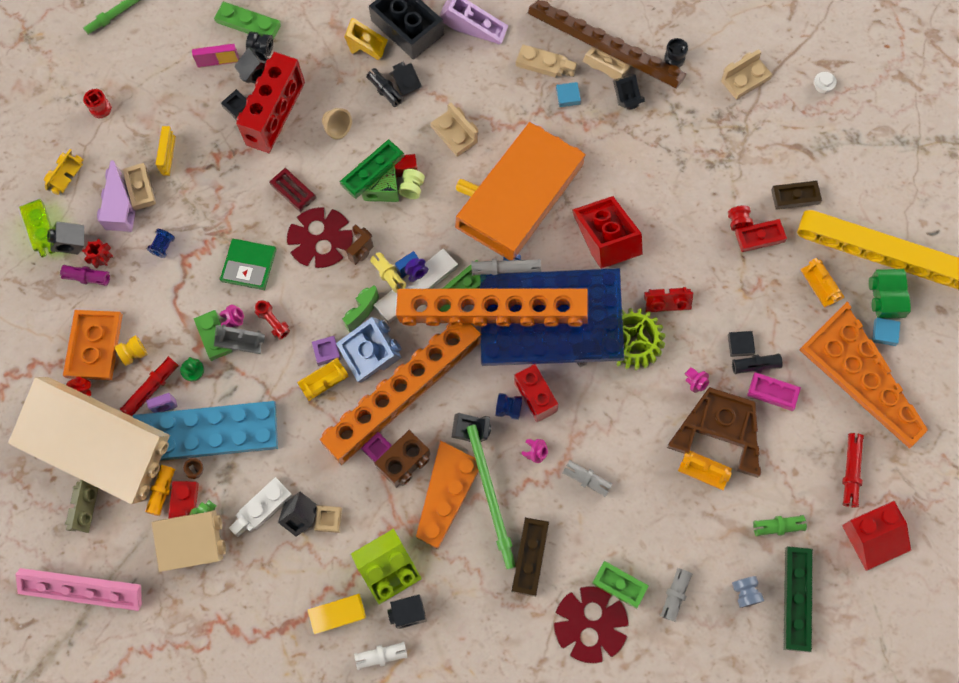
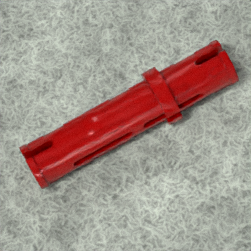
(147, 389)
(853, 470)

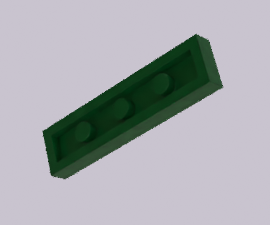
(798, 599)

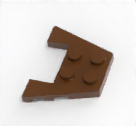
(725, 419)

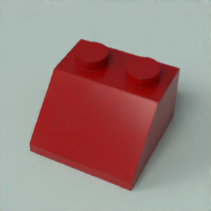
(879, 535)

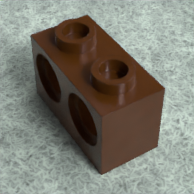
(398, 455)

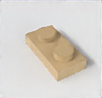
(611, 66)
(139, 186)

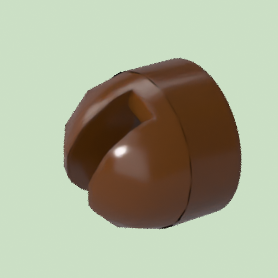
(198, 466)

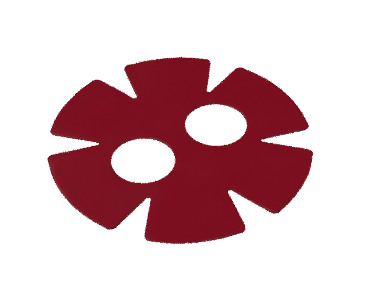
(308, 241)
(608, 637)

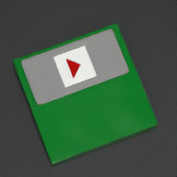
(248, 264)

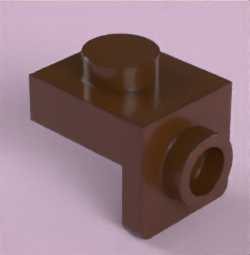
(361, 247)

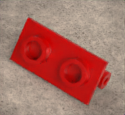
(675, 300)

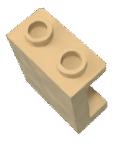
(188, 540)

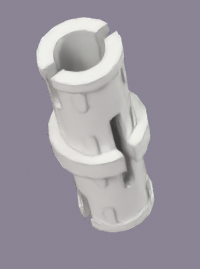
(380, 655)

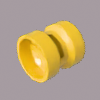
(131, 350)

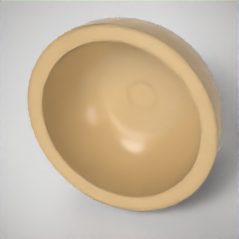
(337, 122)

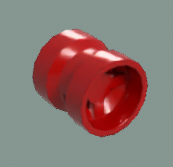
(97, 103)

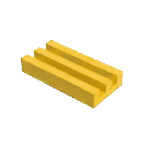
(165, 150)

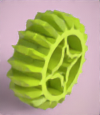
(642, 344)

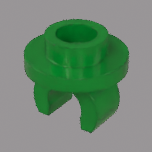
(192, 369)

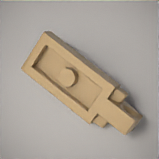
(544, 62)

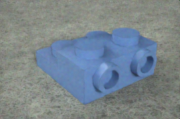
(369, 349)

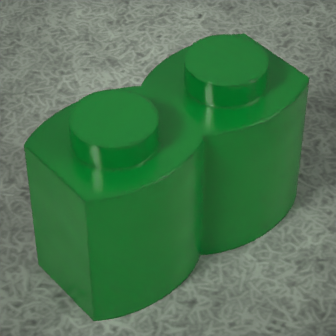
(890, 293)

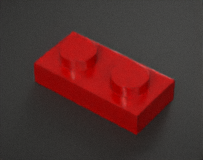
(760, 235)
(183, 498)

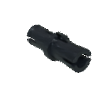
(385, 87)
(757, 363)

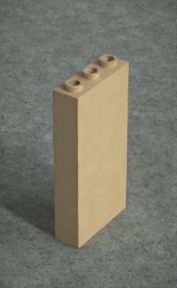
(89, 439)

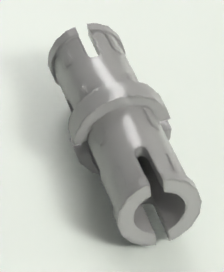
(587, 478)
(676, 594)

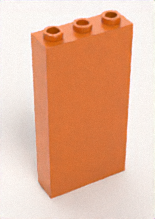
(520, 191)

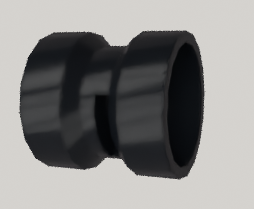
(260, 42)
(676, 52)

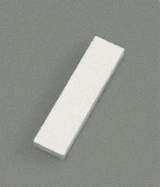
(439, 267)

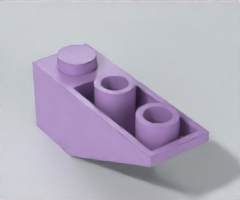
(116, 208)

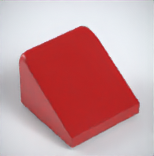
(407, 162)

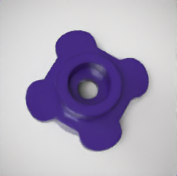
(416, 269)

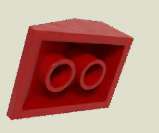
(608, 232)

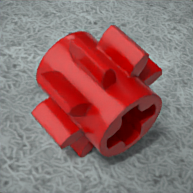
(97, 253)

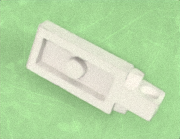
(260, 507)

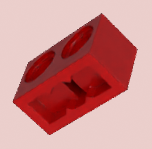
(536, 393)

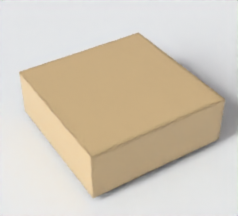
(328, 519)

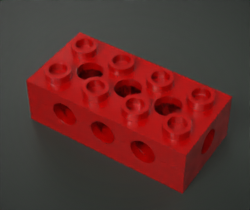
(270, 102)

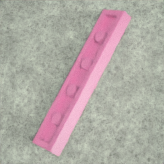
(79, 589)

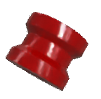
(740, 217)

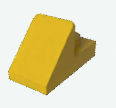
(362, 37)

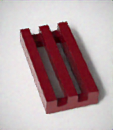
(304, 201)

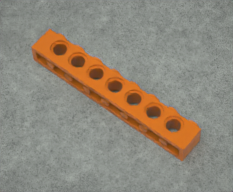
(410, 299)
(344, 449)

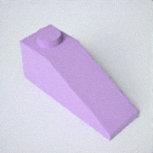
(472, 20)

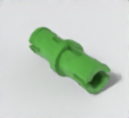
(779, 525)

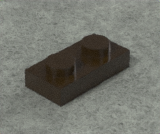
(796, 195)

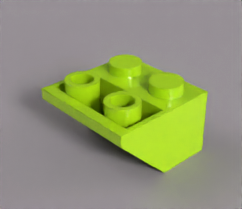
(385, 566)

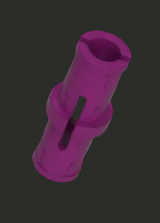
(85, 275)

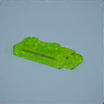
(37, 225)

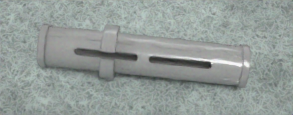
(502, 267)

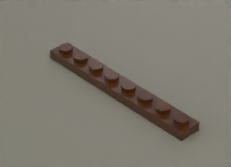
(606, 43)

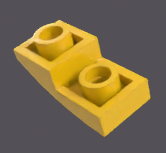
(336, 613)

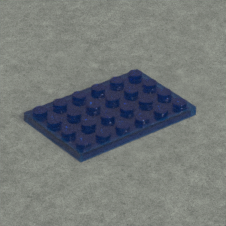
(542, 344)

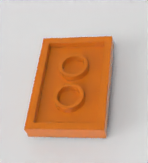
(92, 344)

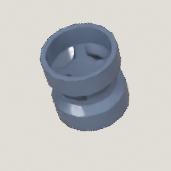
(748, 594)

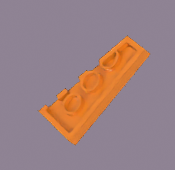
(448, 487)

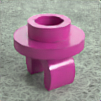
(233, 315)
(697, 380)
(538, 450)

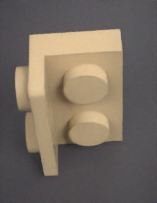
(745, 74)
(455, 130)

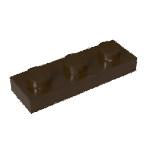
(530, 557)

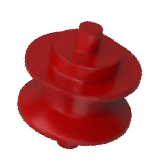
(81, 385)

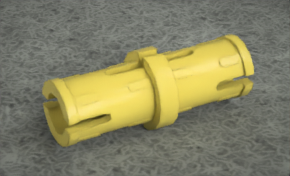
(388, 272)

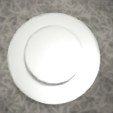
(824, 82)

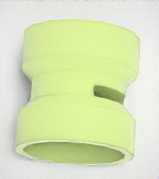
(411, 184)

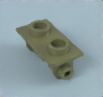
(84, 498)

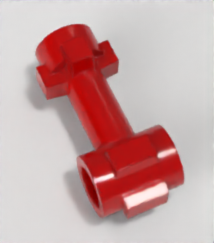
(264, 310)

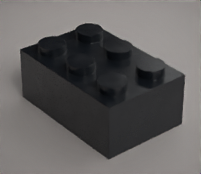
(407, 24)

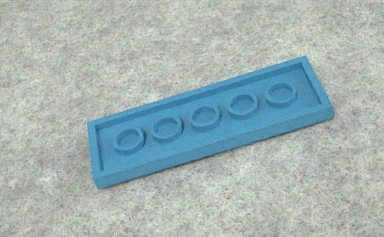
(217, 429)

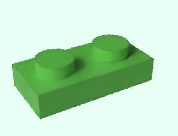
(206, 327)
(620, 584)

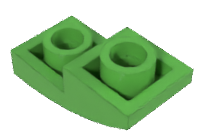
(365, 301)

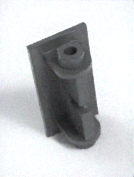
(238, 339)

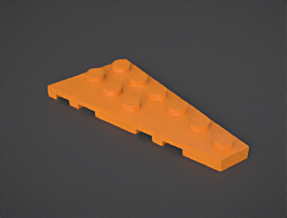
(860, 370)

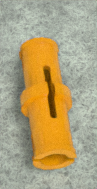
(160, 490)

